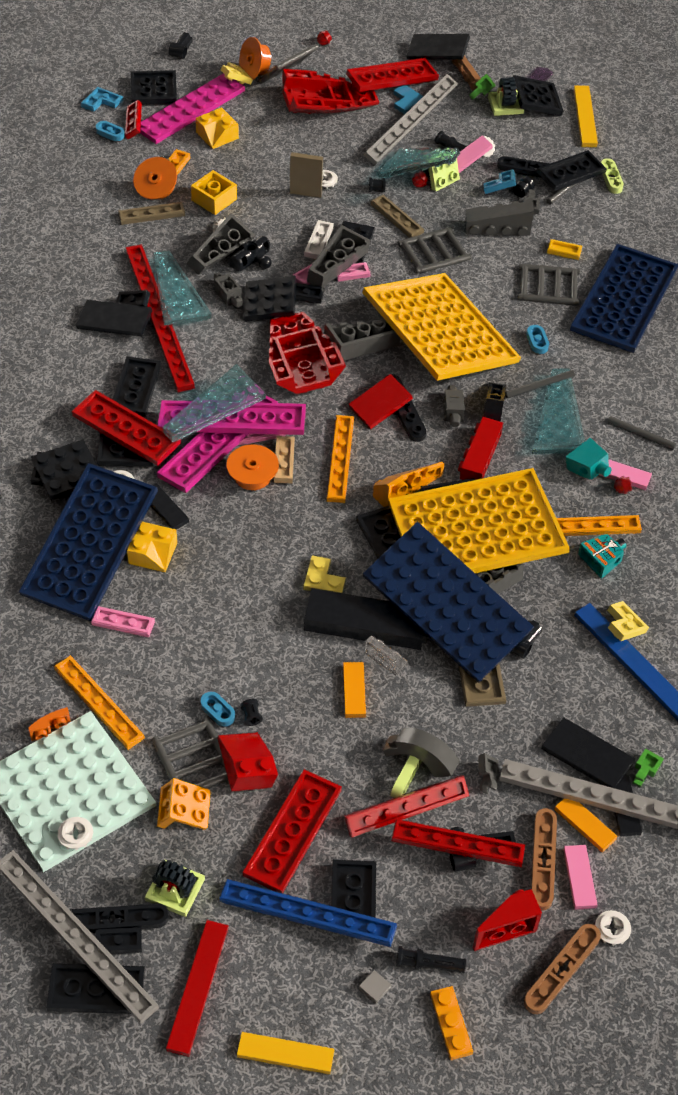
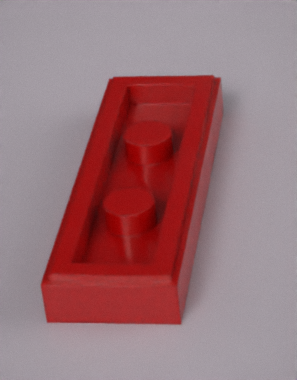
(133, 119)

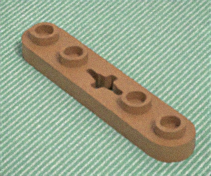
(467, 71)
(544, 839)
(550, 985)

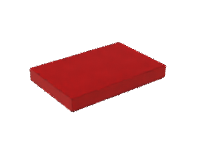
(380, 401)

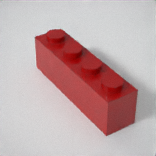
(481, 449)

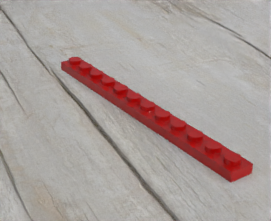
(165, 333)

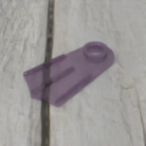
(541, 74)

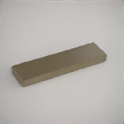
(151, 213)
(397, 216)

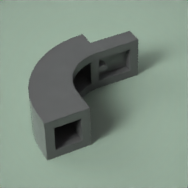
(426, 747)

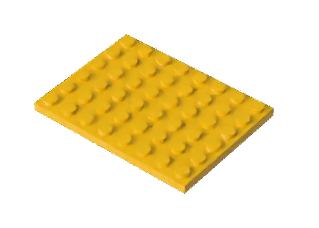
(441, 326)
(487, 520)

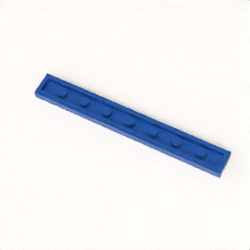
(630, 659)
(308, 913)

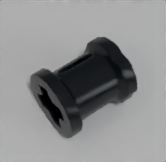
(377, 184)
(251, 712)

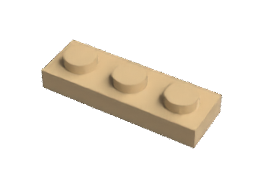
(285, 456)

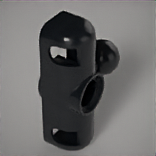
(252, 252)

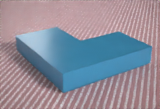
(101, 96)
(408, 98)
(506, 180)

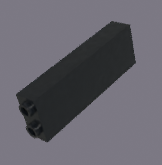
(360, 618)

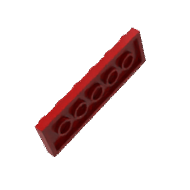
(392, 74)
(125, 427)
(292, 831)

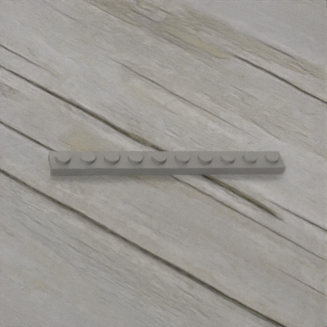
(410, 120)
(590, 793)
(78, 937)

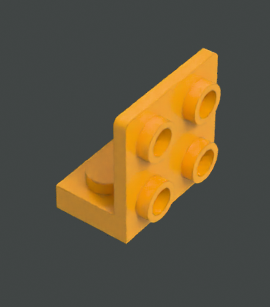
(183, 804)

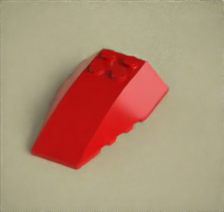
(315, 93)
(302, 354)

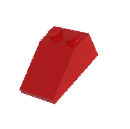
(247, 761)
(512, 919)

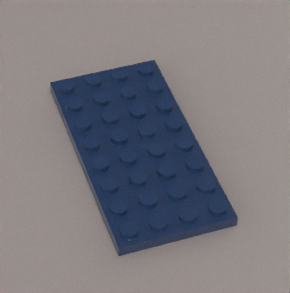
(624, 298)
(88, 541)
(448, 602)

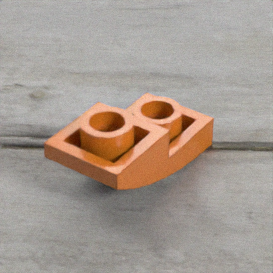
(43, 726)

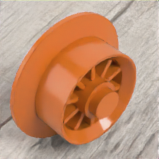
(254, 58)
(155, 178)
(252, 466)

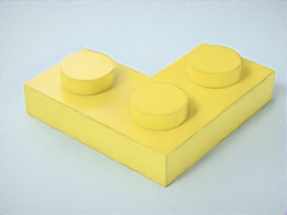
(236, 72)
(318, 576)
(627, 622)

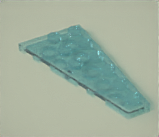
(417, 159)
(177, 295)
(223, 398)
(560, 419)

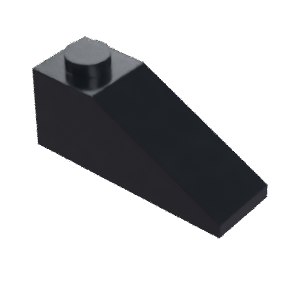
(494, 401)

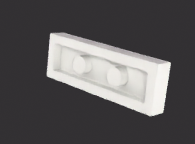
(318, 239)

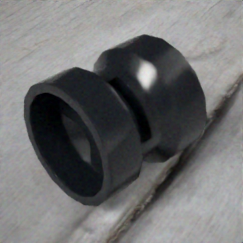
(522, 187)

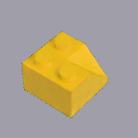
(217, 128)
(214, 192)
(152, 547)

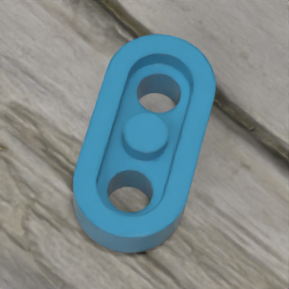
(110, 131)
(539, 342)
(219, 709)

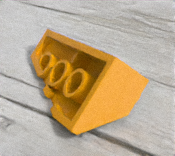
(406, 482)

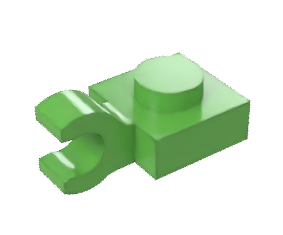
(483, 86)
(647, 765)

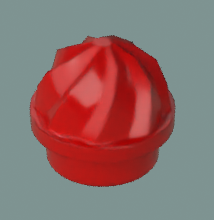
(324, 38)
(420, 179)
(623, 485)

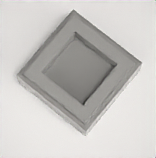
(375, 986)

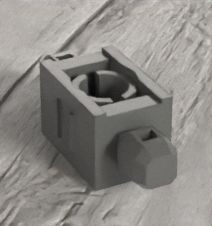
(228, 289)
(453, 405)

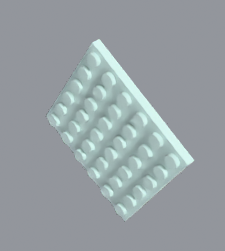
(69, 776)

